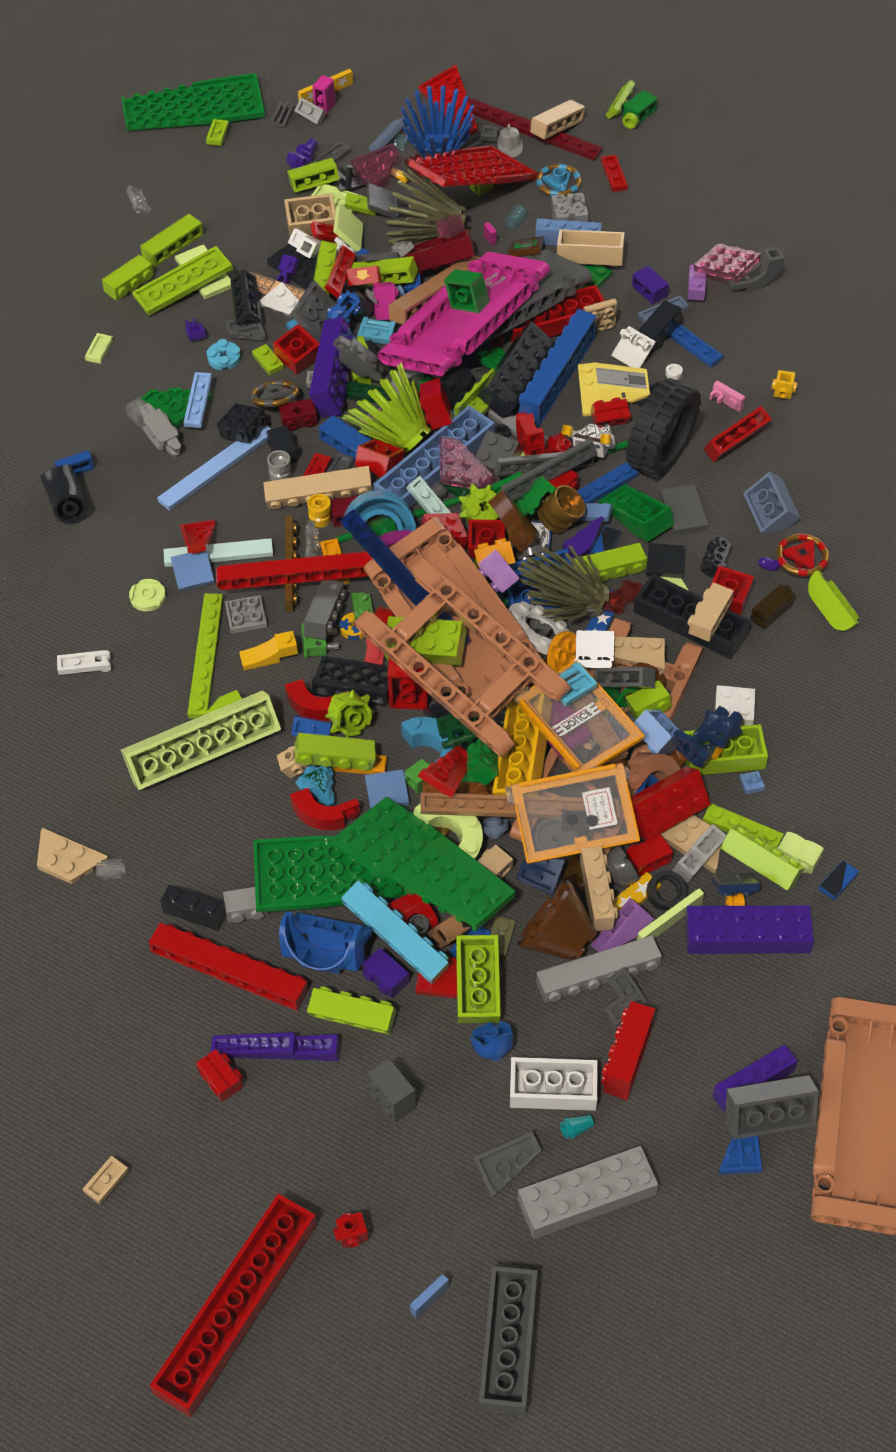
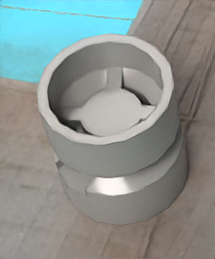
(279, 465)

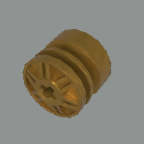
(561, 509)

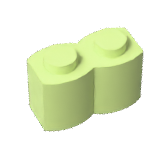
(805, 851)

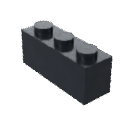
(661, 323)
(193, 907)

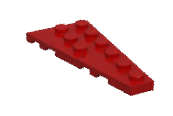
(451, 80)

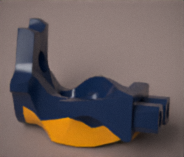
(715, 728)

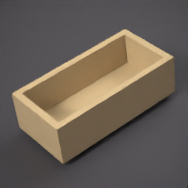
(591, 247)

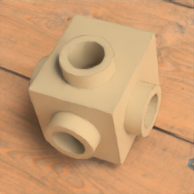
(287, 763)

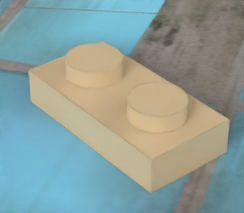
(105, 1180)

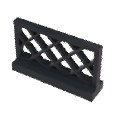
(329, 687)

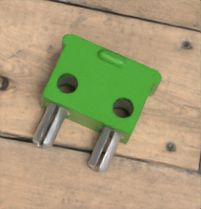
(317, 646)

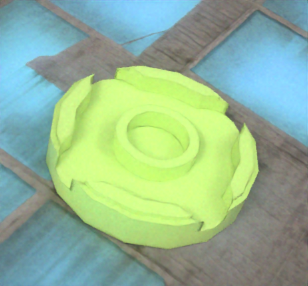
(147, 595)

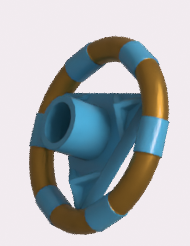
(558, 180)

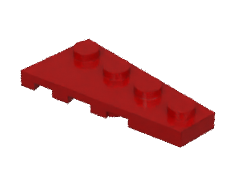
(447, 771)

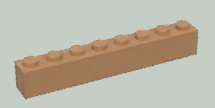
(410, 303)

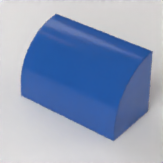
(80, 462)

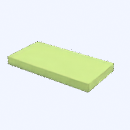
(212, 288)

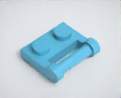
(376, 330)
(580, 684)

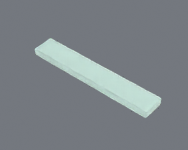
(228, 551)

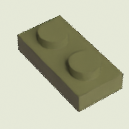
(504, 929)

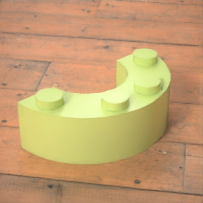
(465, 827)

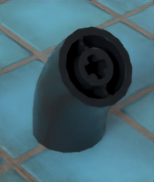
(65, 494)

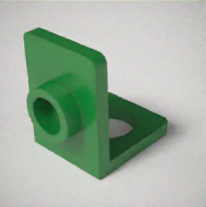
(619, 698)

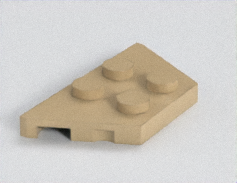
(685, 834)
(65, 857)

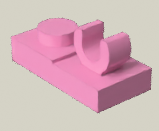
(727, 395)

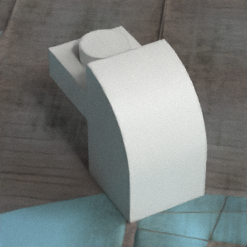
(304, 243)

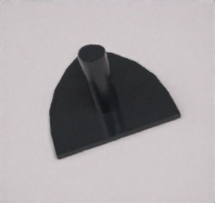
(348, 179)

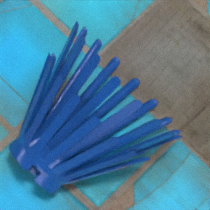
(437, 136)

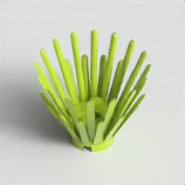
(400, 421)

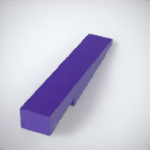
(278, 1046)

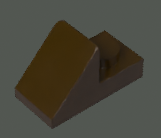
(574, 875)

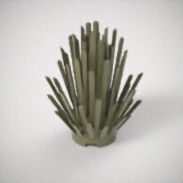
(567, 587)

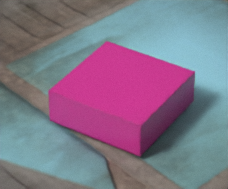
(490, 233)

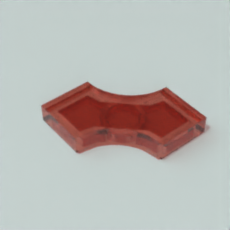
(622, 596)

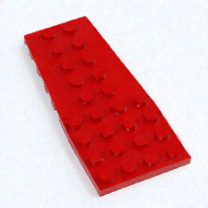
(472, 167)

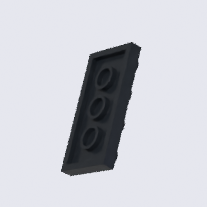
(305, 269)

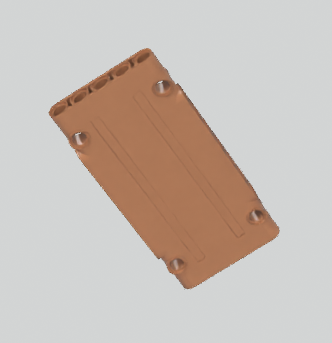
(480, 663)
(857, 1119)

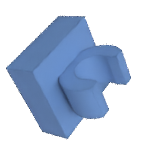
(751, 782)

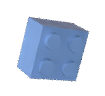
(657, 731)

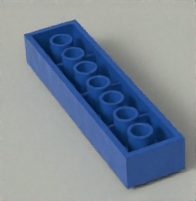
(558, 366)

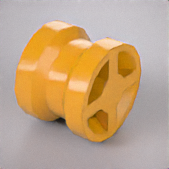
(735, 900)

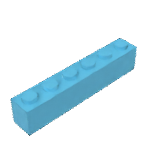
(395, 931)

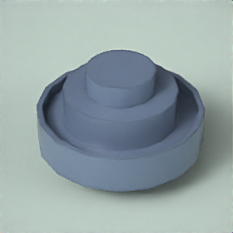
(494, 827)

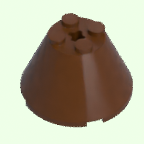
(559, 926)

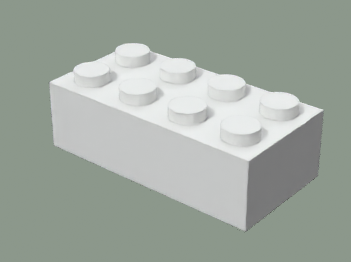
(553, 1083)

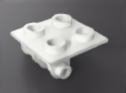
(633, 347)

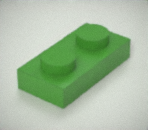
(360, 603)

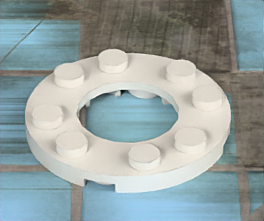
(523, 611)

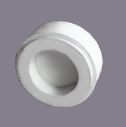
(674, 371)

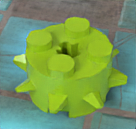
(470, 504)
(349, 713)

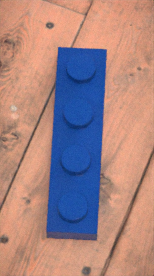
(608, 483)

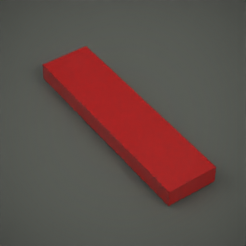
(339, 271)

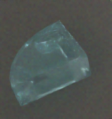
(400, 141)

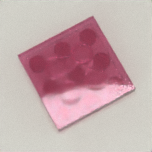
(727, 262)

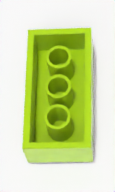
(439, 642)
(740, 754)
(477, 979)

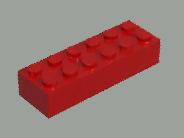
(556, 317)

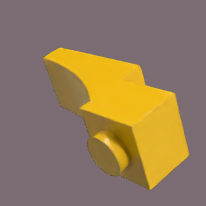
(270, 651)

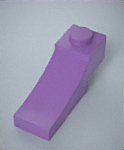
(696, 284)

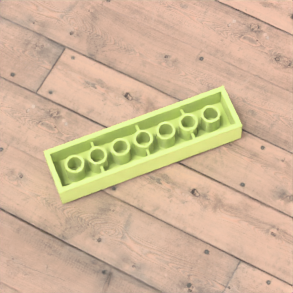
(200, 739)

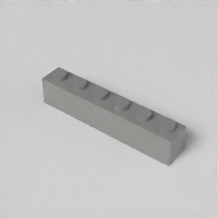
(596, 968)

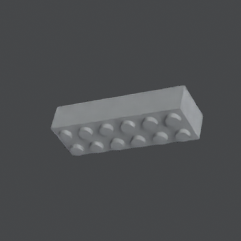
(587, 1192)

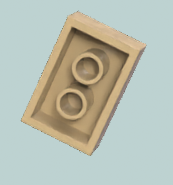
(304, 210)

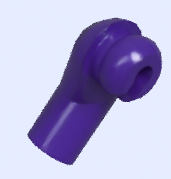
(768, 563)

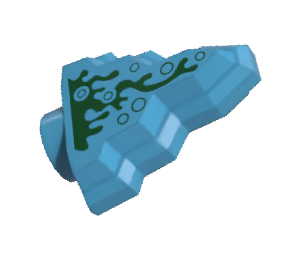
(319, 782)

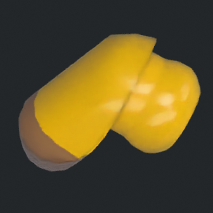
(398, 174)

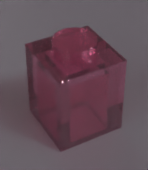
(450, 226)

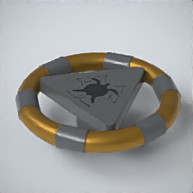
(274, 392)

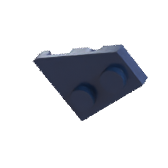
(543, 874)

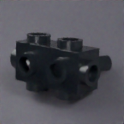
(715, 556)

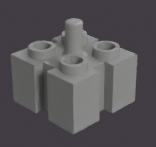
(569, 208)

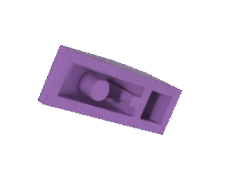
(630, 921)

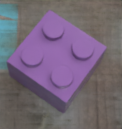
(498, 571)

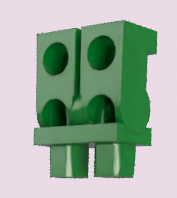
(533, 495)

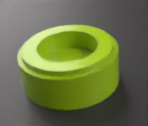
(630, 120)

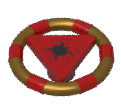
(802, 554)

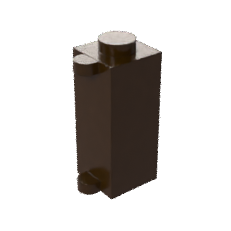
(772, 606)

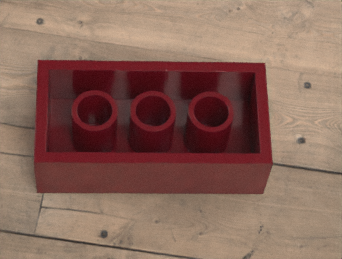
(442, 251)

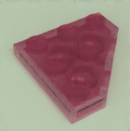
(376, 165)
(460, 466)

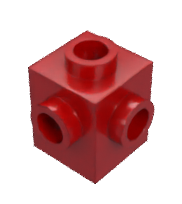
(557, 443)
(350, 1230)

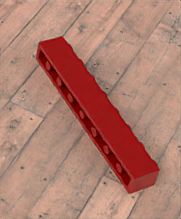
(229, 966)

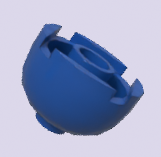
(492, 1040)

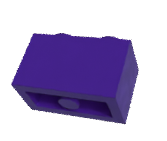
(650, 285)
(385, 973)

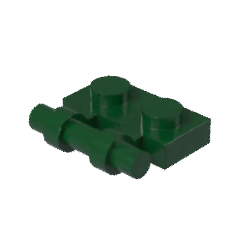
(449, 726)

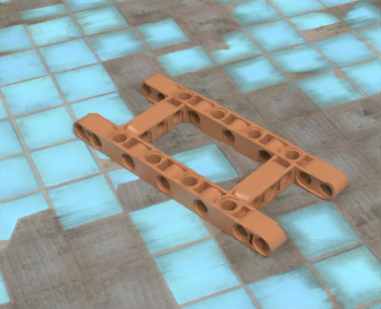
(434, 683)

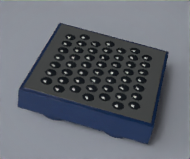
(737, 882)

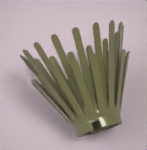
(432, 212)

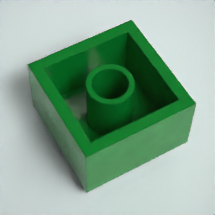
(466, 291)

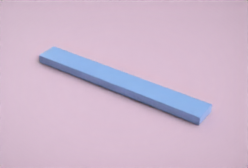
(210, 470)

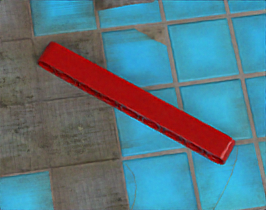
(292, 571)

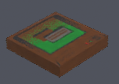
(526, 246)

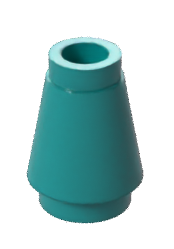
(575, 1126)

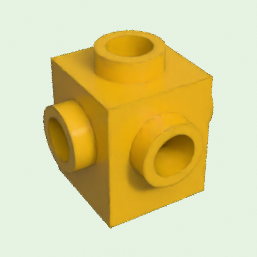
(784, 384)

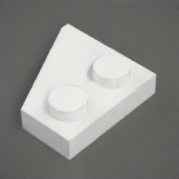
(279, 300)

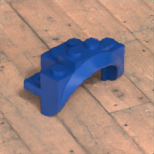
(330, 942)

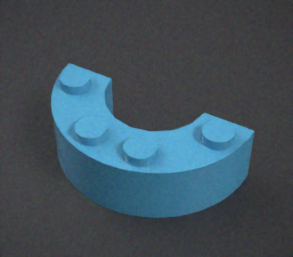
(385, 503)
(424, 732)

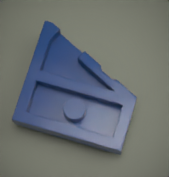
(742, 1157)

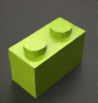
(649, 698)

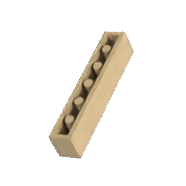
(332, 484)

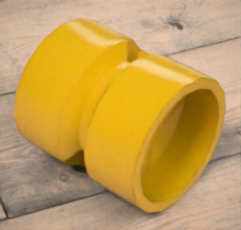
(319, 510)

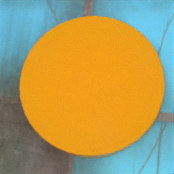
(561, 650)

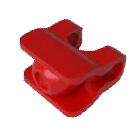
(412, 905)

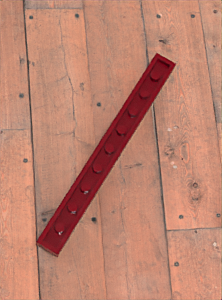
(523, 125)

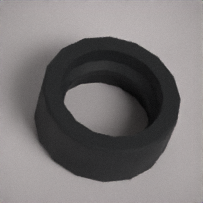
(674, 878)

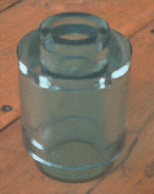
(515, 216)

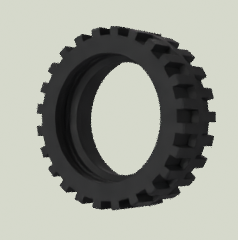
(663, 427)

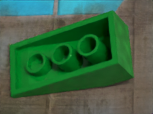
(639, 512)

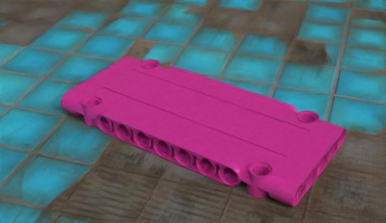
(441, 336)

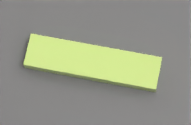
(671, 916)

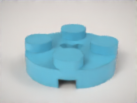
(220, 348)

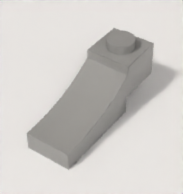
(699, 853)

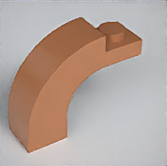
(646, 763)

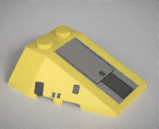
(610, 381)

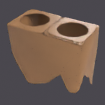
(447, 931)

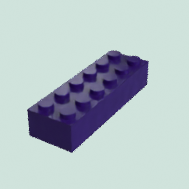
(330, 374)
(748, 929)

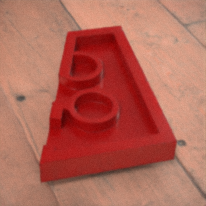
(197, 535)

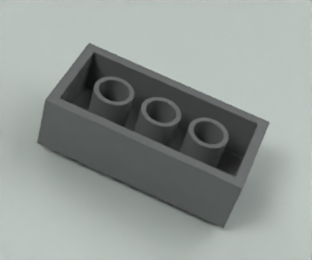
(771, 1107)

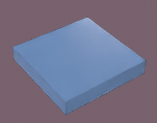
(192, 570)
(387, 784)

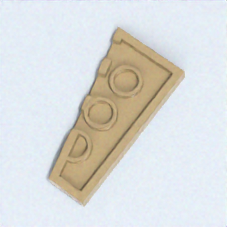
(640, 650)

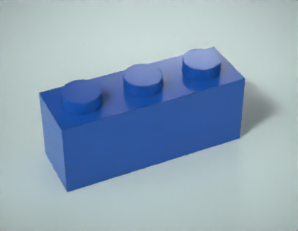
(341, 436)

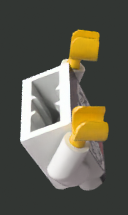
(599, 434)

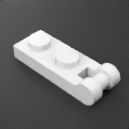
(83, 662)

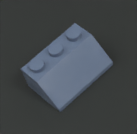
(771, 504)

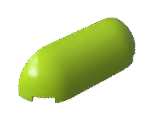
(832, 602)

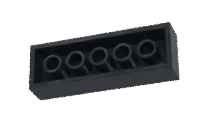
(515, 370)
(672, 607)

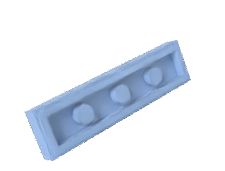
(198, 400)

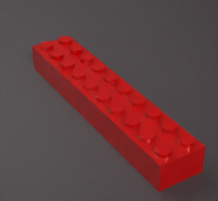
(233, 1305)

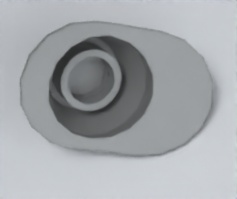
(510, 141)

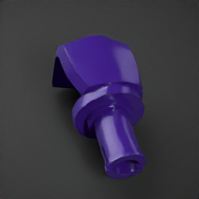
(304, 154)

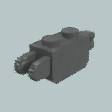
(358, 358)

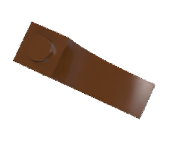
(519, 528)

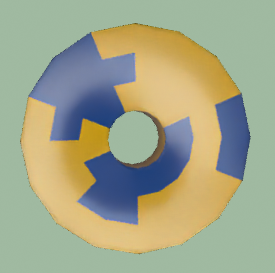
(347, 630)

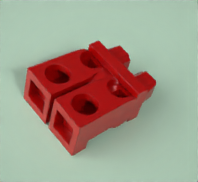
(528, 435)

